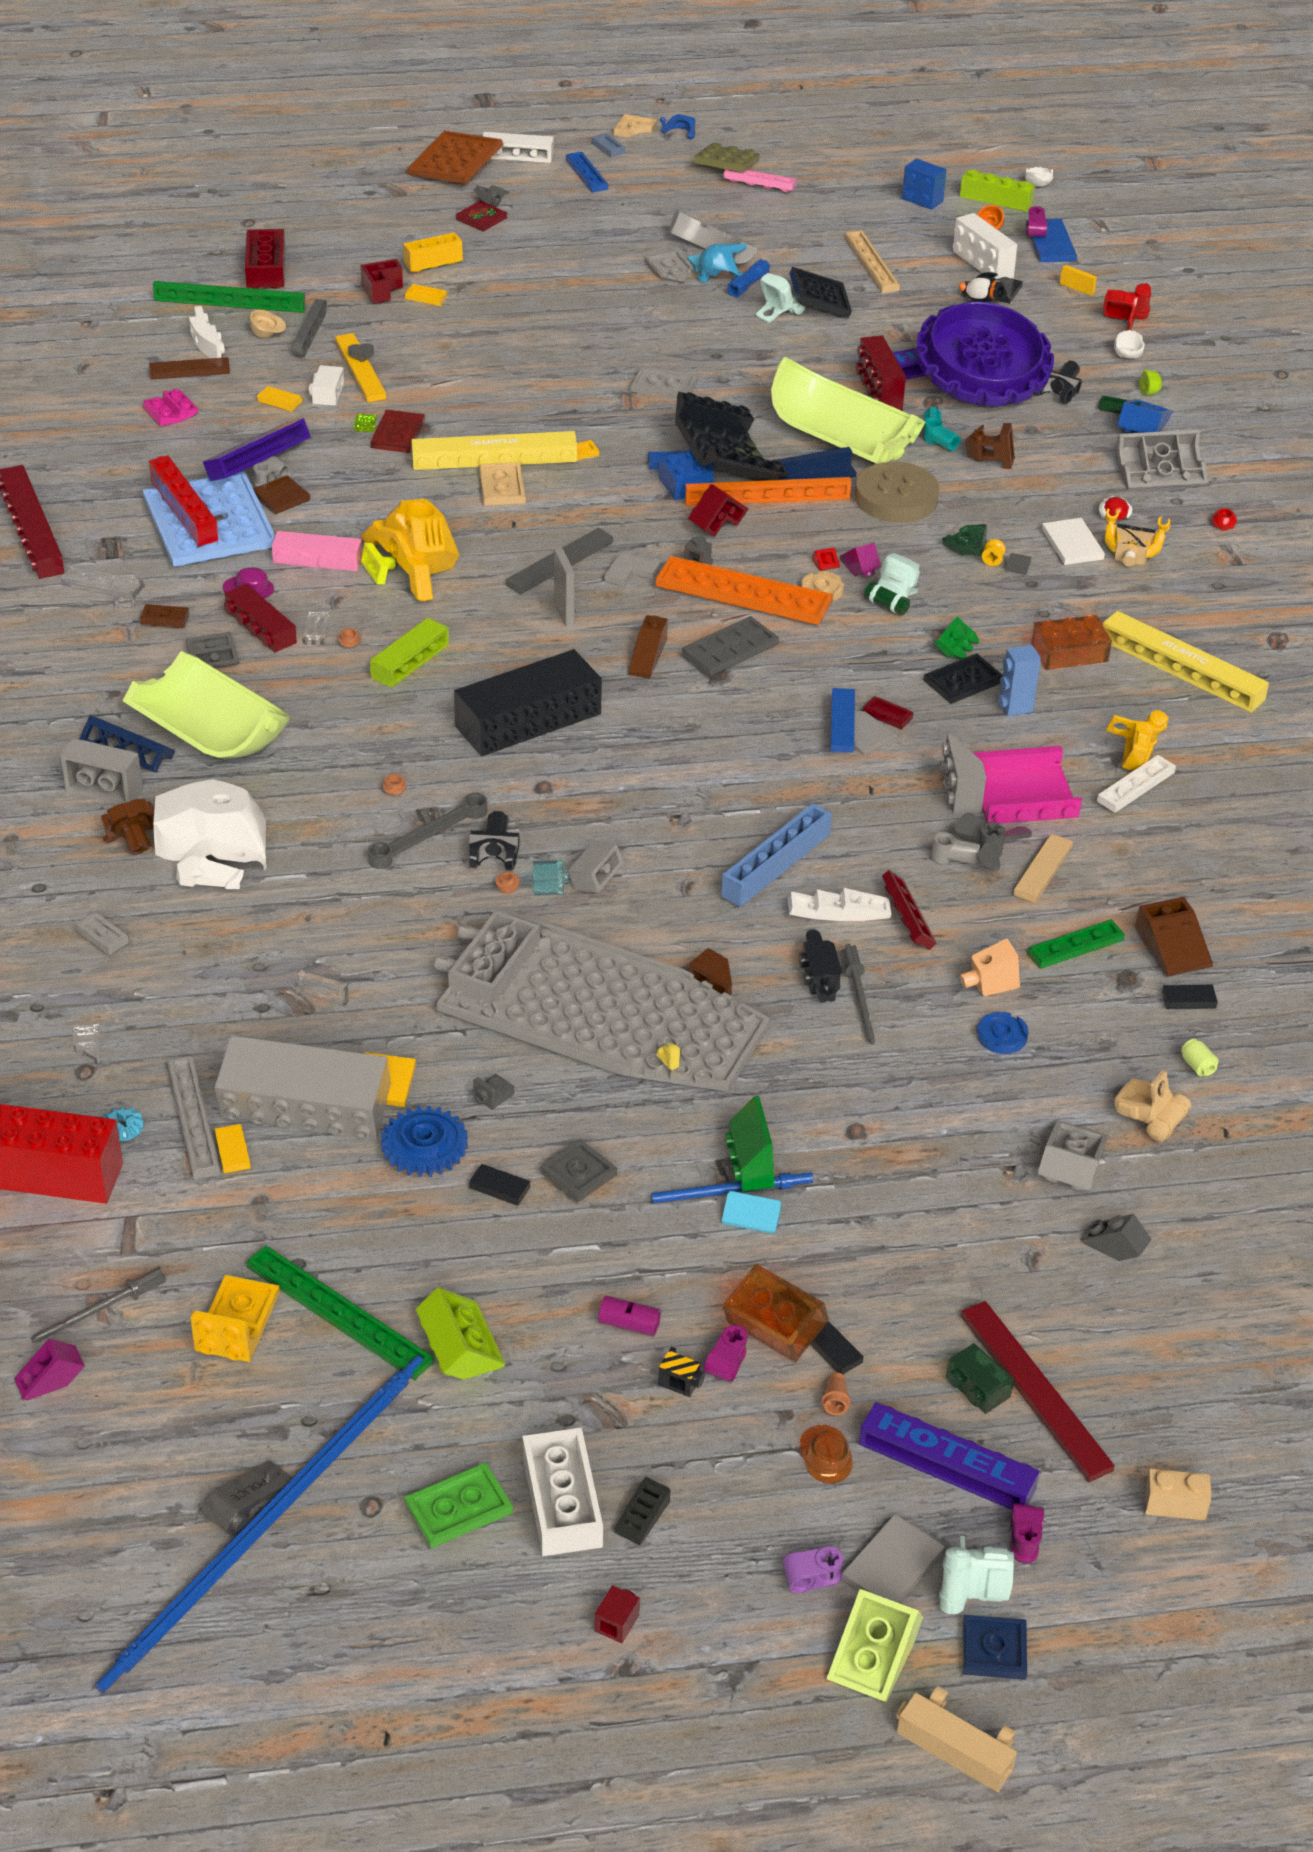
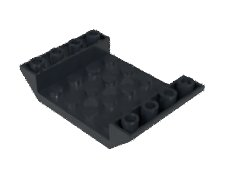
(721, 438)

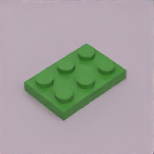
(458, 1505)

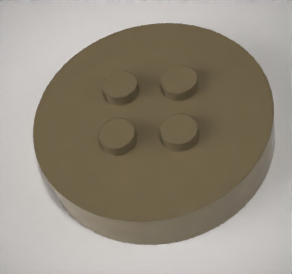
(896, 492)

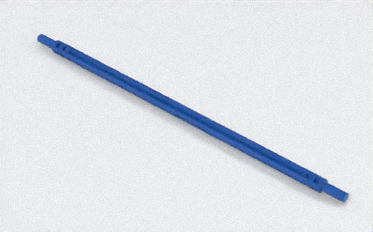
(257, 1526)

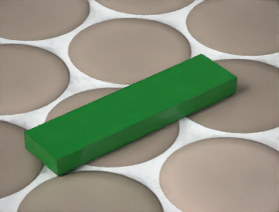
(1075, 944)

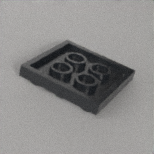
(820, 292)

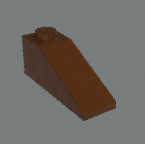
(649, 646)

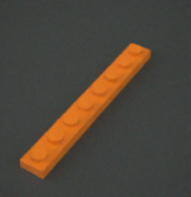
(775, 490)

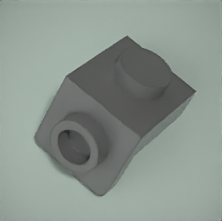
(490, 195)

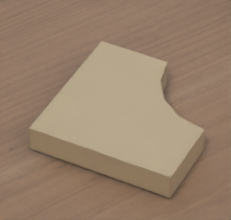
(631, 125)

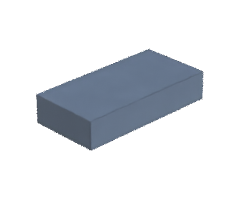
(608, 145)

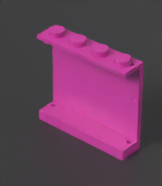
(1026, 786)

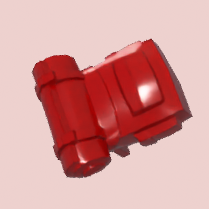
(1128, 305)

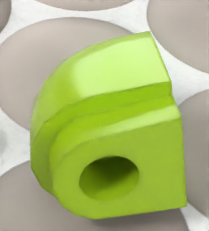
(1150, 382)

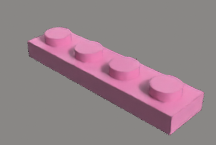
(765, 179)

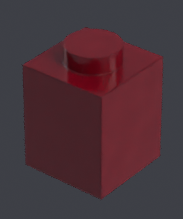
(617, 1614)

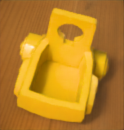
(1139, 737)

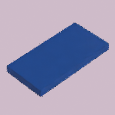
(1056, 244)

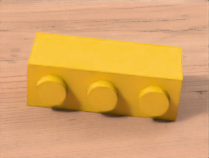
(432, 252)

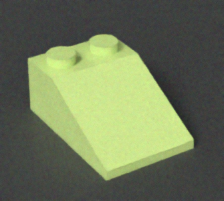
(875, 1645)

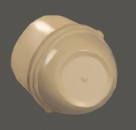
(265, 323)

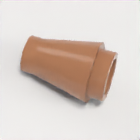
(836, 1396)

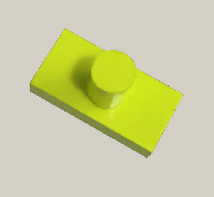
(376, 564)

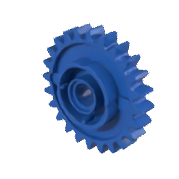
(424, 1141)

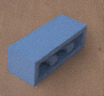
(1019, 680)

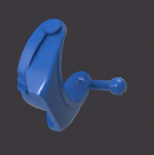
(681, 122)

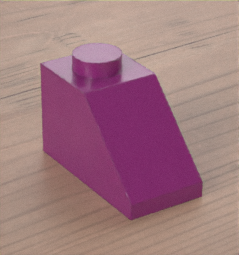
(862, 560)
(49, 1369)

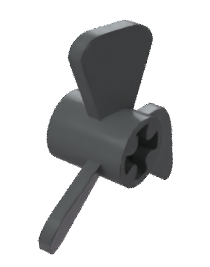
(990, 837)

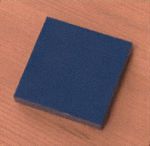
(994, 1647)

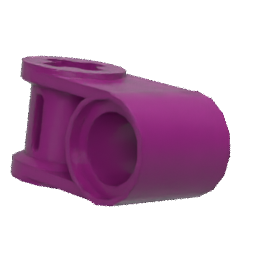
(1037, 222)
(727, 1354)
(1026, 1531)

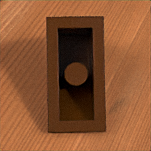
(713, 969)

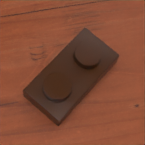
(164, 616)

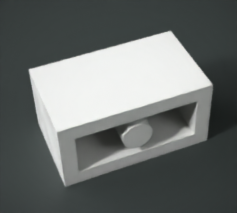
(327, 385)

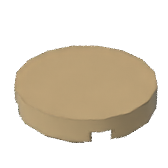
(824, 582)

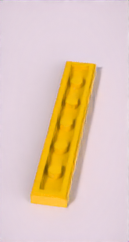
(361, 371)

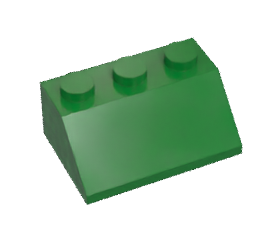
(751, 1147)

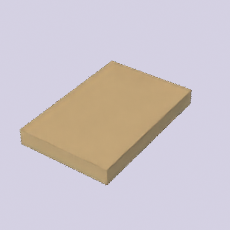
(502, 484)

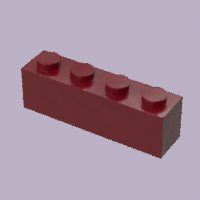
(260, 618)

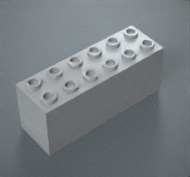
(303, 1087)

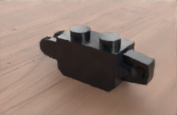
(820, 966)

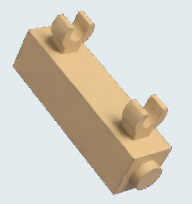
(956, 1741)

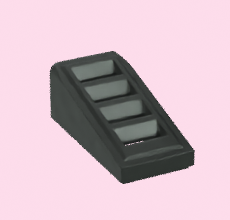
(652, 1494)

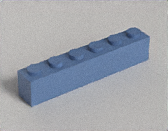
(776, 855)

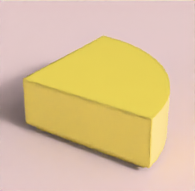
(669, 1055)

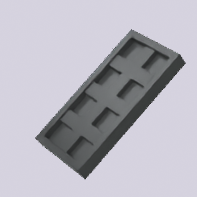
(730, 646)

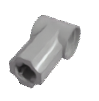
(947, 848)

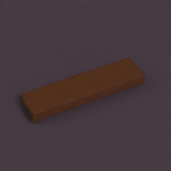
(189, 368)

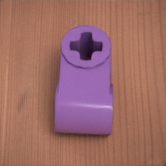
(810, 1571)

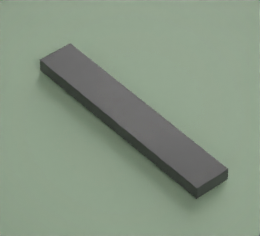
(544, 568)

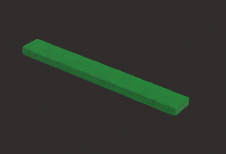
(229, 296)
(338, 1310)

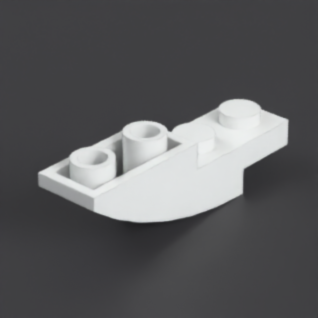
(205, 335)

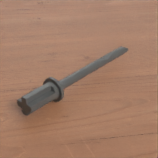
(854, 970)
(135, 1288)

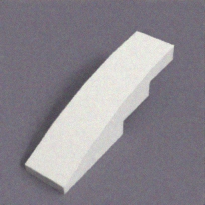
(847, 906)

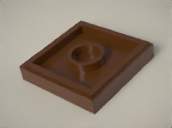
(281, 494)

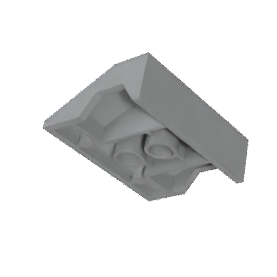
(1161, 459)

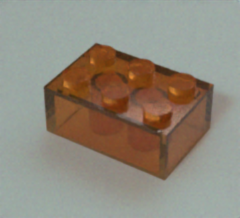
(1071, 642)
(776, 1312)

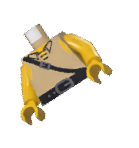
(1133, 543)

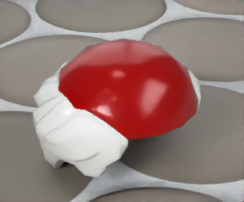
(1114, 503)

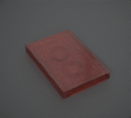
(397, 431)

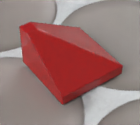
(825, 559)

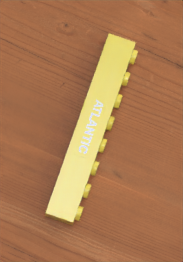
(492, 449)
(1186, 662)

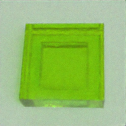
(365, 423)

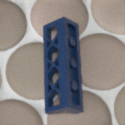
(130, 737)

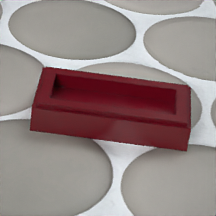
(888, 712)

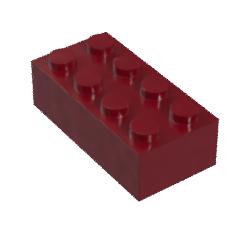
(265, 258)
(881, 371)

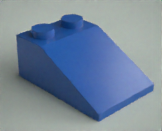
(1143, 418)

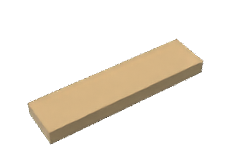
(1043, 868)

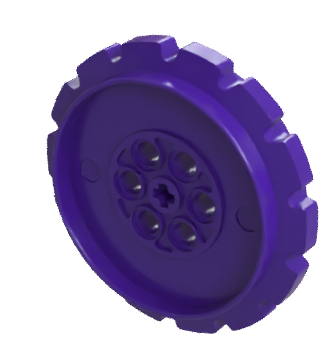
(984, 354)

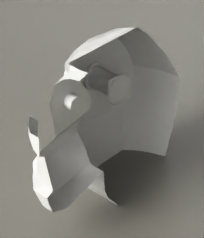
(206, 821)

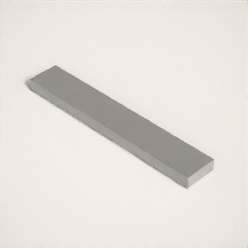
(193, 1117)

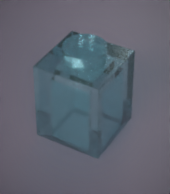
(549, 877)

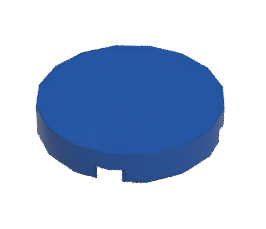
(1002, 1033)

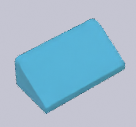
(752, 1212)

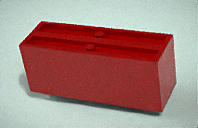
(58, 1153)

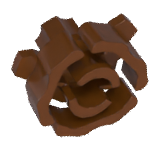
(130, 822)

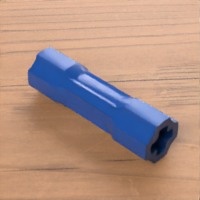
(741, 283)

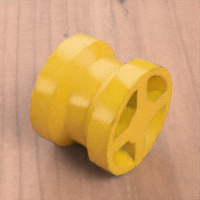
(998, 549)

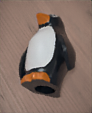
(983, 288)

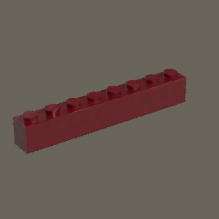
(30, 522)

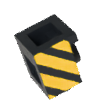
(680, 1373)

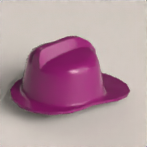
(254, 577)

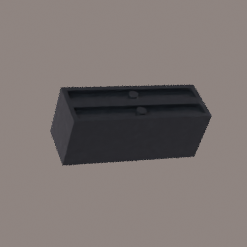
(527, 702)

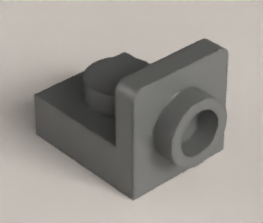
(492, 1091)

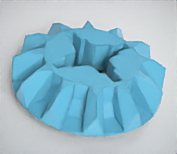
(133, 1121)

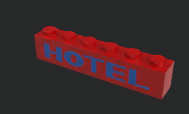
(183, 500)

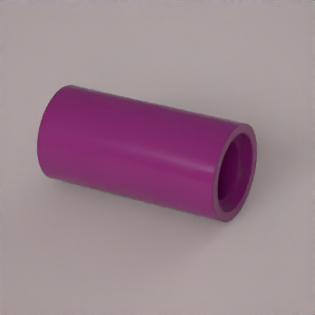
(629, 1315)

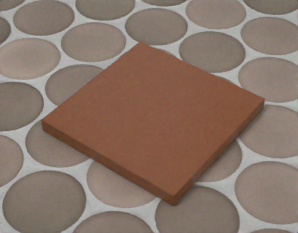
(455, 157)

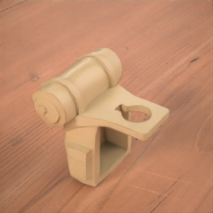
(1153, 1105)

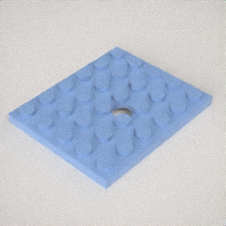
(240, 532)

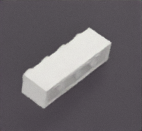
(524, 147)

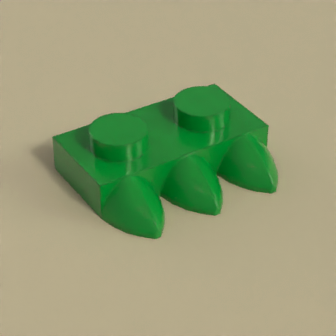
(957, 639)

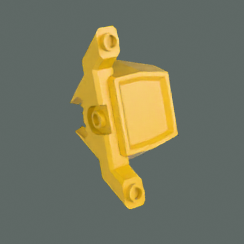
(418, 540)

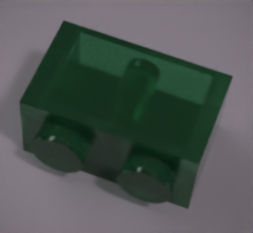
(979, 1378)

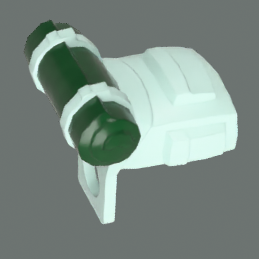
(895, 584)

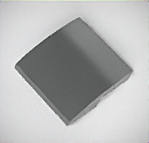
(214, 649)

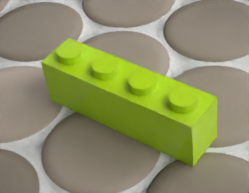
(997, 190)
(409, 652)

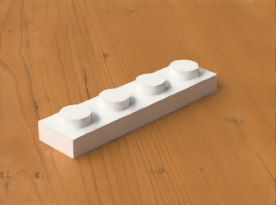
(1136, 783)

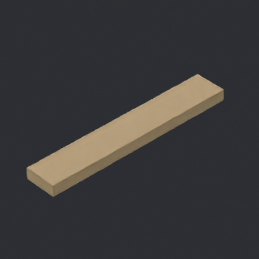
(872, 261)

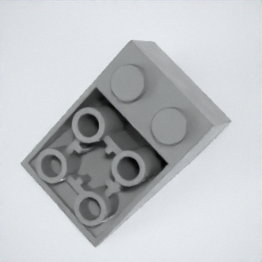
(962, 777)

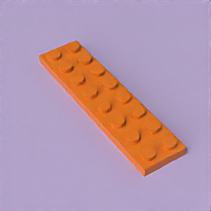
(744, 590)

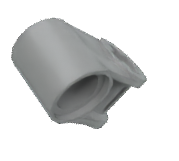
(270, 470)

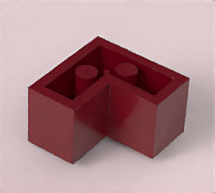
(381, 278)
(715, 509)

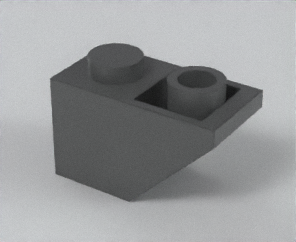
(1117, 1237)

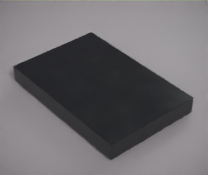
(963, 678)

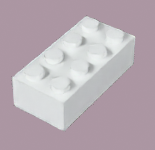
(984, 246)
(562, 1492)

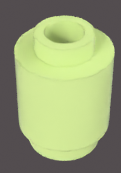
(1199, 1057)

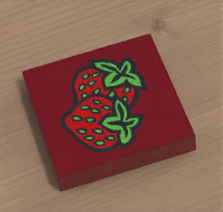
(481, 216)

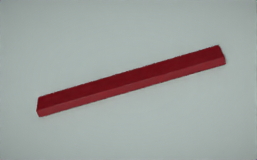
(1038, 1392)

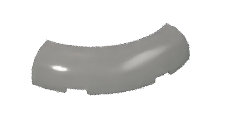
(693, 231)

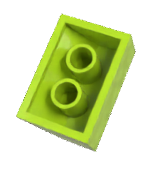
(459, 1335)

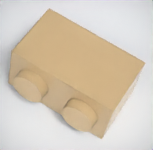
(1177, 1494)

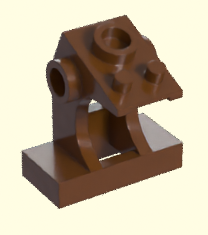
(1002, 446)

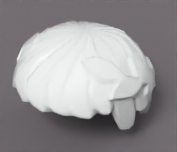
(1039, 176)
(1129, 344)

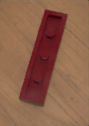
(909, 910)

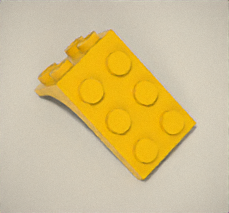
(234, 1318)

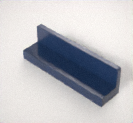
(823, 464)

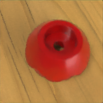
(1224, 519)

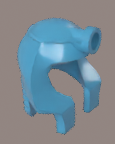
(719, 258)

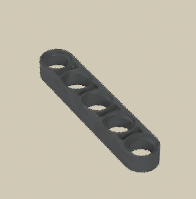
(309, 327)

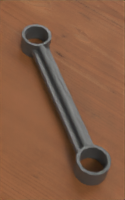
(427, 831)

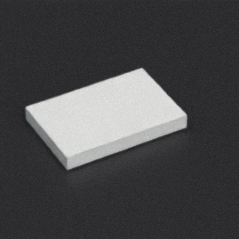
(1073, 541)

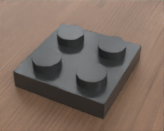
(579, 1170)

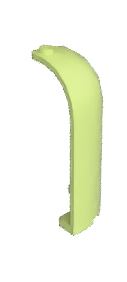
(841, 414)
(208, 709)

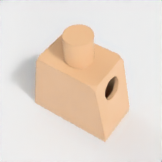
(993, 969)

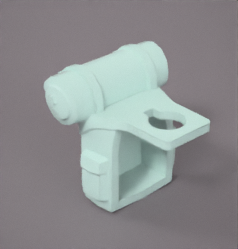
(778, 296)
(975, 1575)

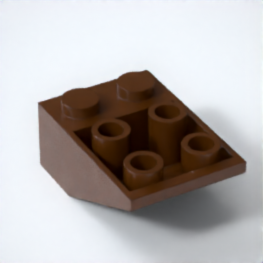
(1173, 936)

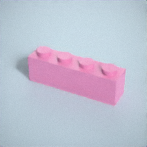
(317, 551)

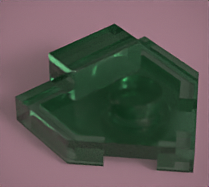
(968, 541)

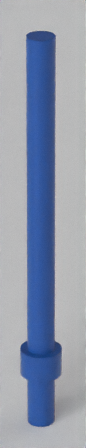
(784, 1181)

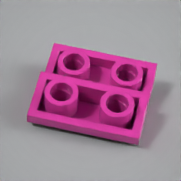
(171, 408)

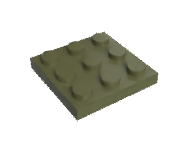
(727, 157)

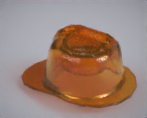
(826, 1453)

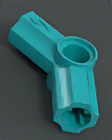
(936, 433)

